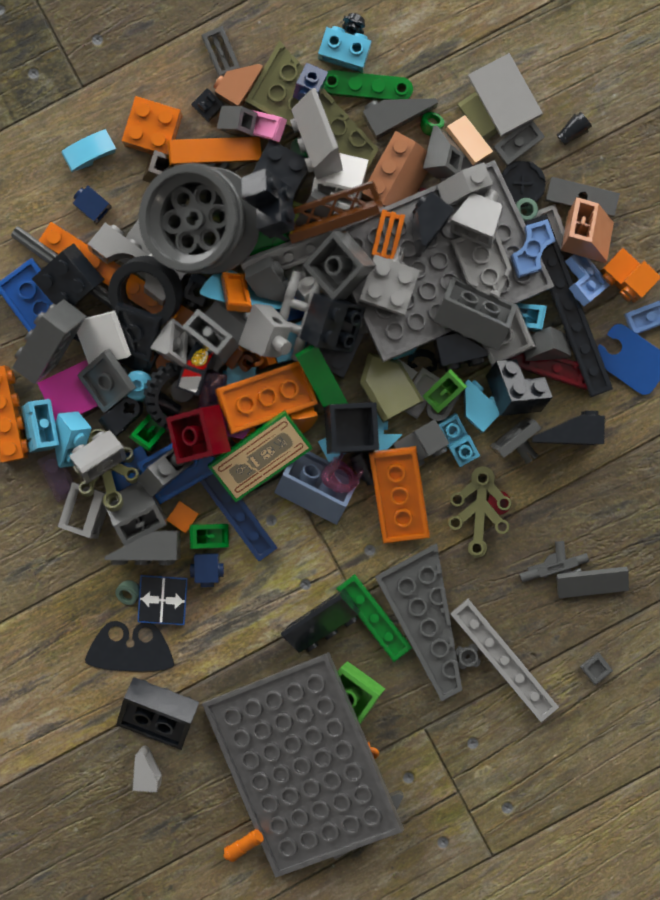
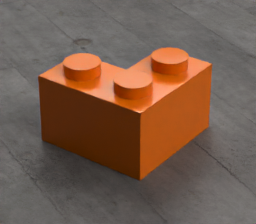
(629, 275)

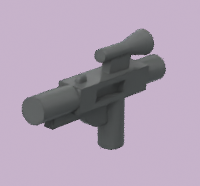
(554, 563)

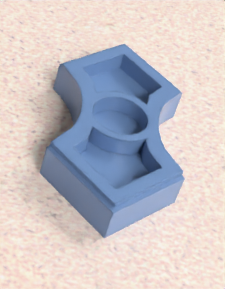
(537, 238)

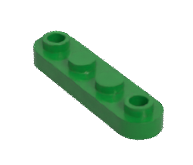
(367, 86)

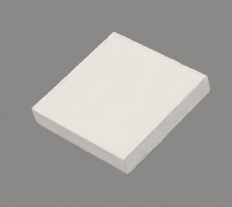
(103, 333)

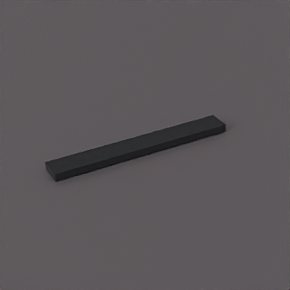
(574, 320)

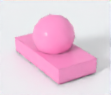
(269, 126)

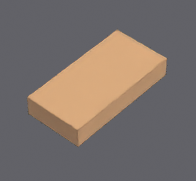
(469, 140)

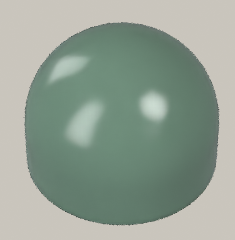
(532, 210)
(130, 586)

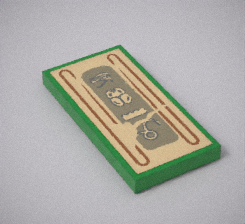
(260, 456)

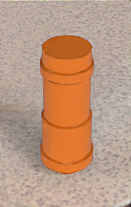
(242, 846)

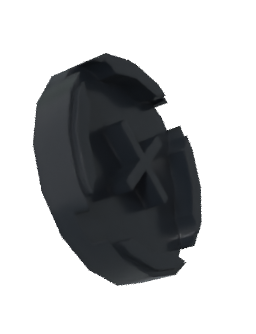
(524, 181)

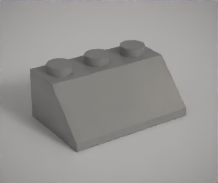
(315, 136)

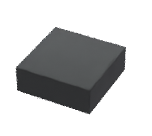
(596, 668)

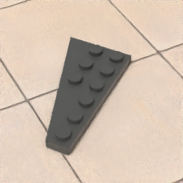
(421, 606)

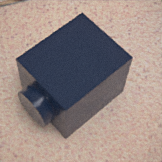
(91, 204)

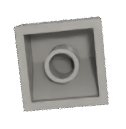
(98, 456)

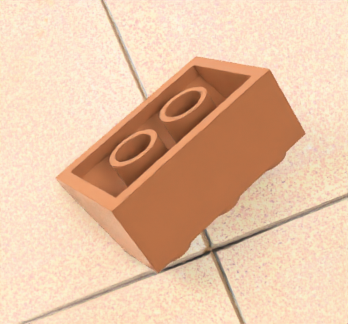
(398, 170)

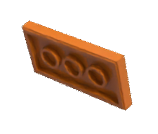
(265, 396)
(399, 494)

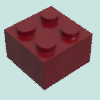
(198, 434)

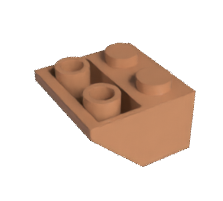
(587, 231)

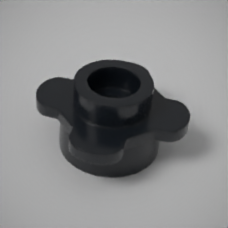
(354, 23)

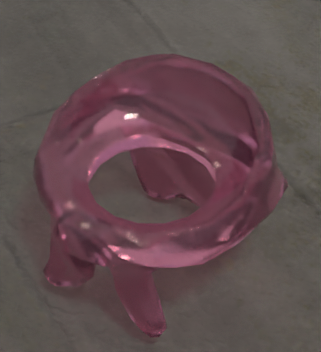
(329, 479)

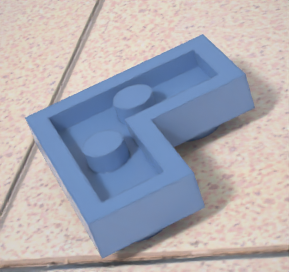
(590, 279)

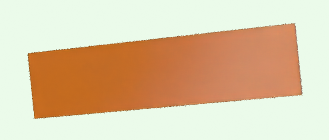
(214, 150)

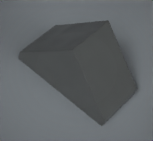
(549, 345)

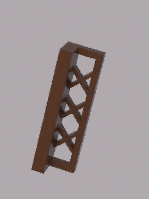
(337, 220)

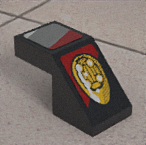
(195, 371)

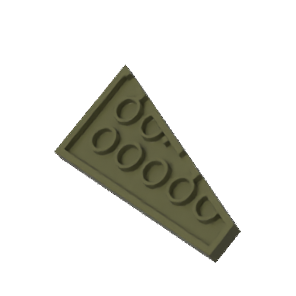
(274, 96)

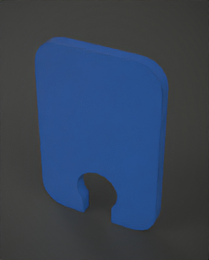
(636, 362)

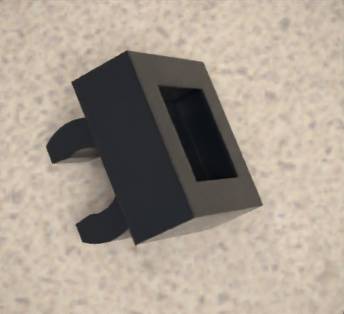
(207, 105)

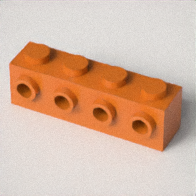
(12, 441)

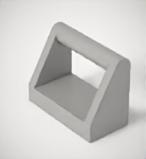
(95, 515)
(146, 772)

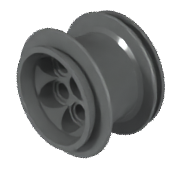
(169, 223)

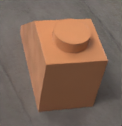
(237, 84)

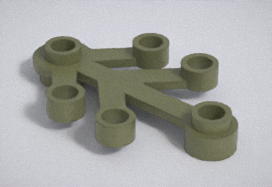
(111, 493)
(480, 508)

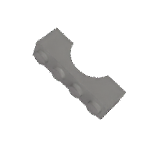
(110, 246)

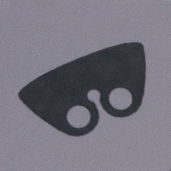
(118, 656)

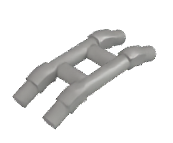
(289, 302)

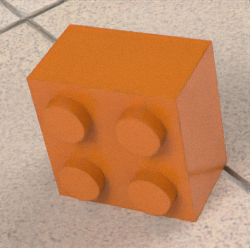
(151, 126)

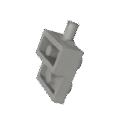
(390, 283)

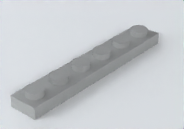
(504, 660)

